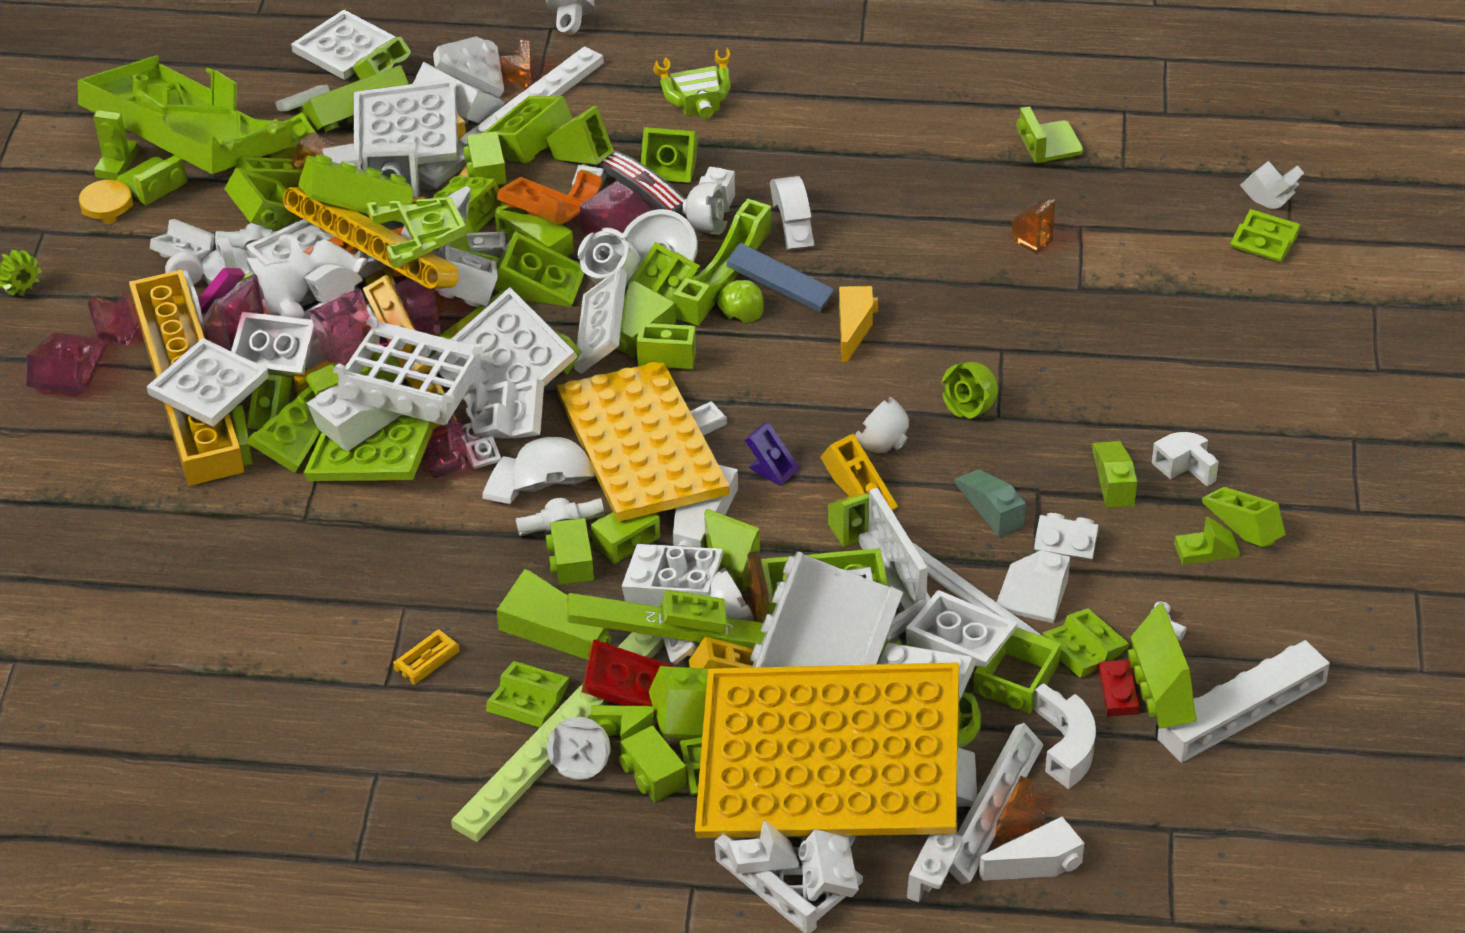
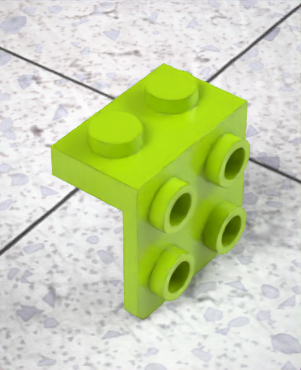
(1047, 140)
(155, 178)

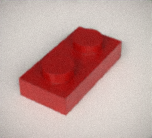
(1118, 688)

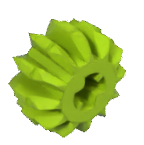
(18, 272)

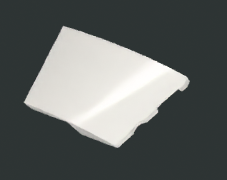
(506, 409)

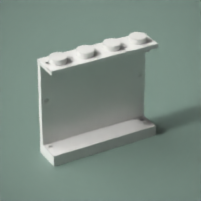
(825, 617)

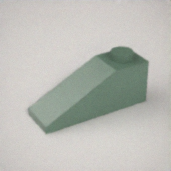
(994, 501)

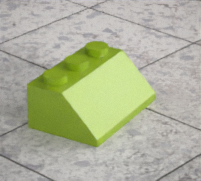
(527, 125)

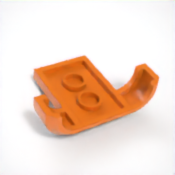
(547, 202)

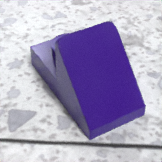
(772, 456)

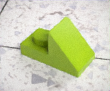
(1206, 546)
(623, 720)

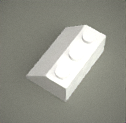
(471, 101)

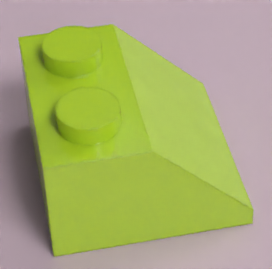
(670, 153)
(679, 701)

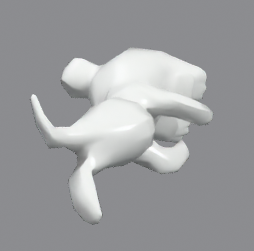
(283, 282)

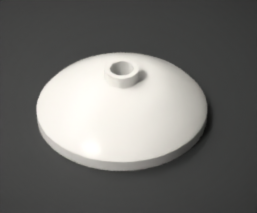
(666, 229)

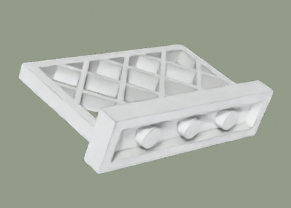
(901, 560)
(777, 893)

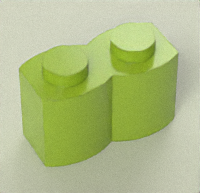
(382, 58)

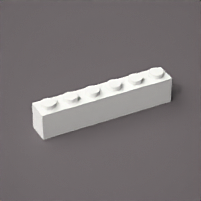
(1247, 699)

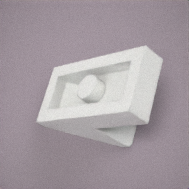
(768, 853)

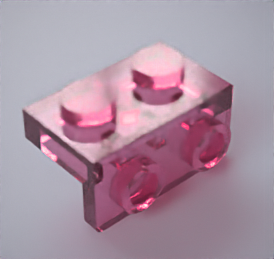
(114, 320)
(447, 449)

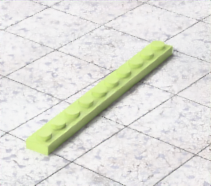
(532, 758)

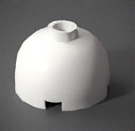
(706, 207)
(884, 428)
(724, 587)

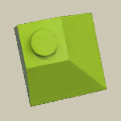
(736, 541)

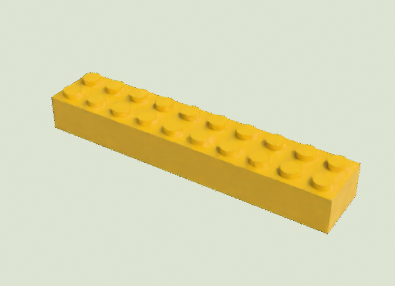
(169, 331)

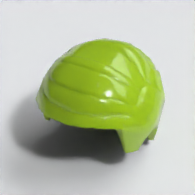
(741, 300)

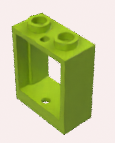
(260, 199)
(1042, 653)

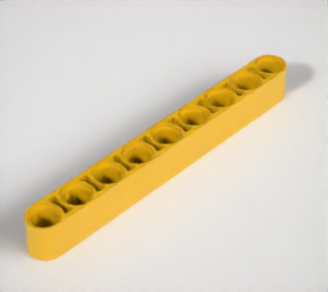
(371, 239)

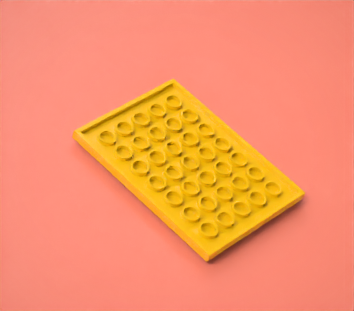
(830, 750)

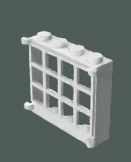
(401, 398)

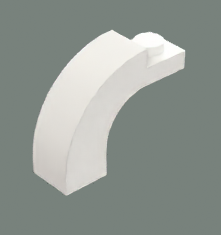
(795, 212)
(1073, 755)

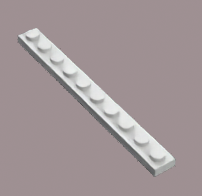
(552, 84)

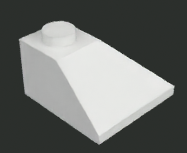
(1035, 586)

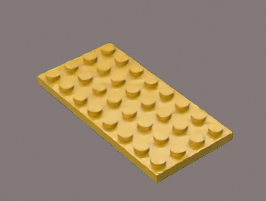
(642, 441)

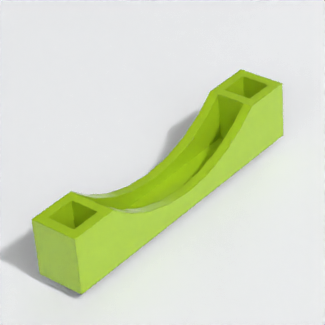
(700, 293)

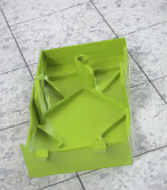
(183, 114)

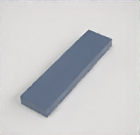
(780, 277)

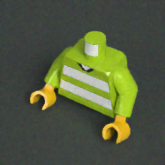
(697, 89)

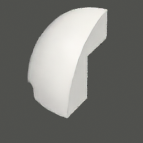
(549, 463)

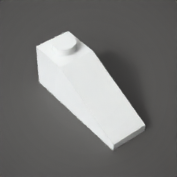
(1036, 854)

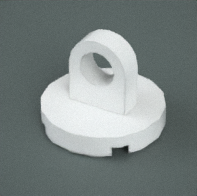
(570, 9)
(223, 257)
(578, 748)

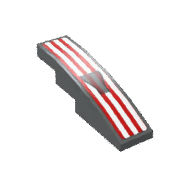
(646, 183)

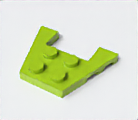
(428, 222)

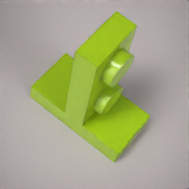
(115, 148)

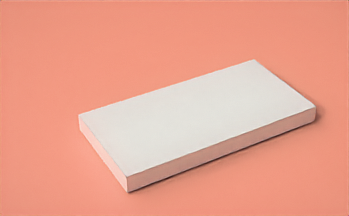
(601, 320)

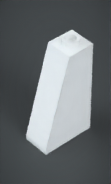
(689, 519)

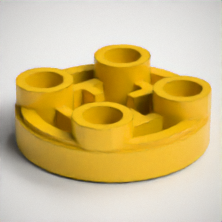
(105, 200)

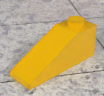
(856, 316)
(853, 469)
(721, 654)

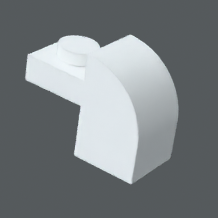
(1269, 187)
(332, 282)
(1185, 452)

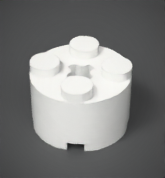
(605, 252)

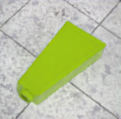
(539, 614)

